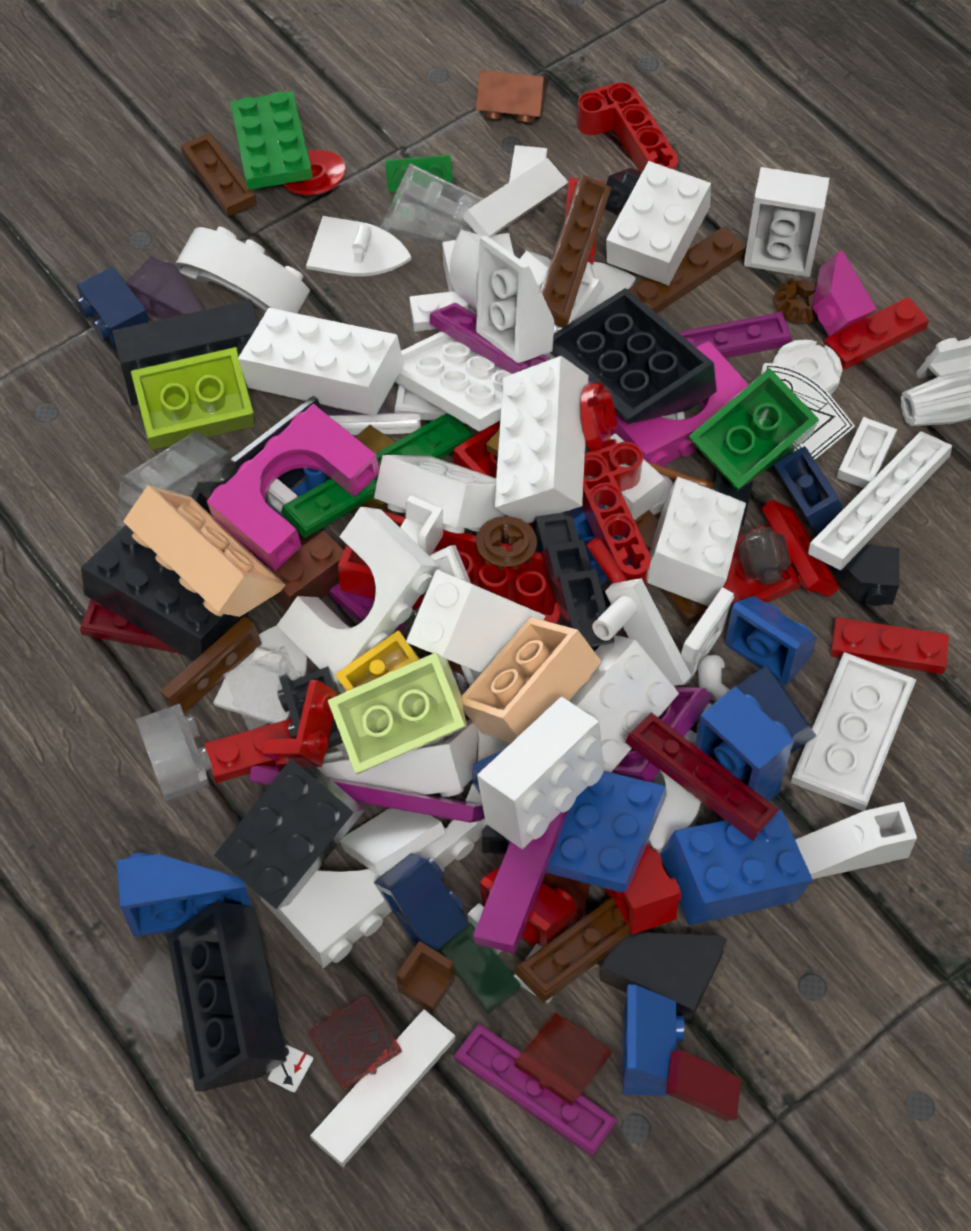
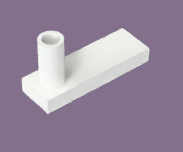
(641, 620)

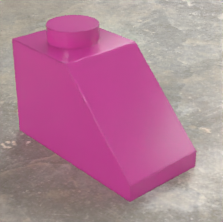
(840, 295)

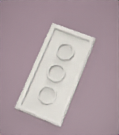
(853, 731)

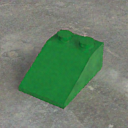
(755, 430)

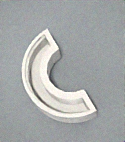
(465, 266)
(241, 268)

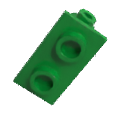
(436, 165)

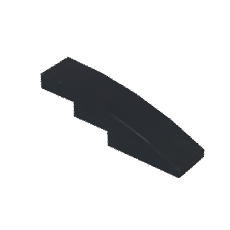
(570, 574)

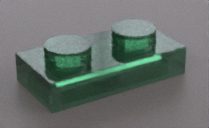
(480, 970)

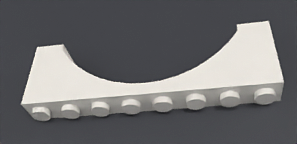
(345, 905)

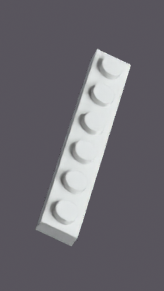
(879, 500)

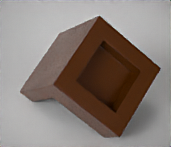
(425, 976)

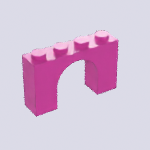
(667, 439)
(308, 442)

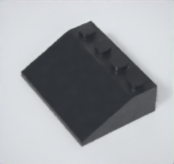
(637, 359)

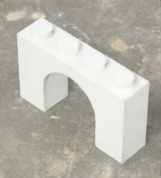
(400, 575)

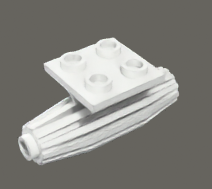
(946, 397)

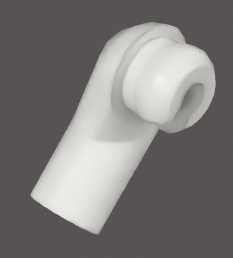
(711, 676)

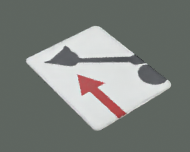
(292, 1071)

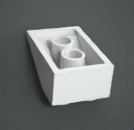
(511, 305)
(466, 622)

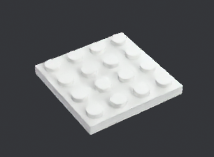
(455, 379)

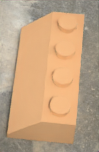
(201, 552)

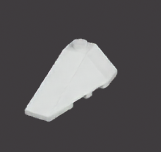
(431, 769)

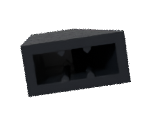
(666, 964)

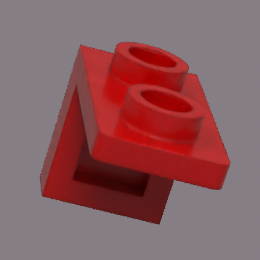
(312, 731)

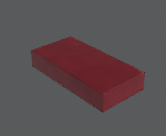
(703, 1085)

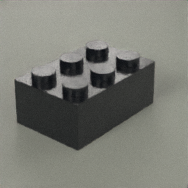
(289, 832)

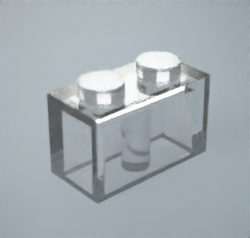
(173, 753)

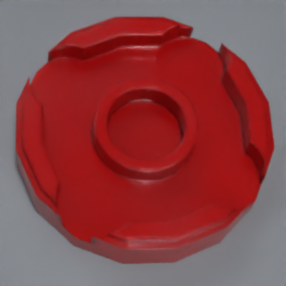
(597, 416)

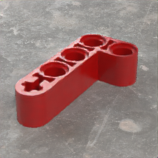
(622, 110)
(617, 520)

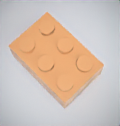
(529, 678)

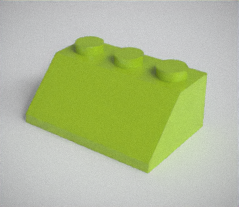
(191, 396)

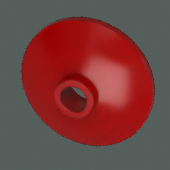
(327, 172)

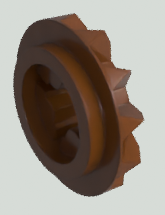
(792, 308)
(515, 532)

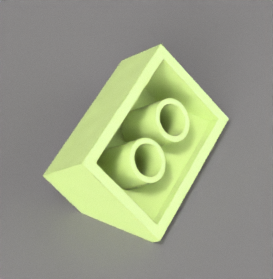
(399, 712)

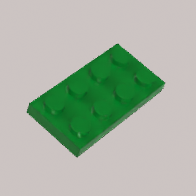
(271, 140)

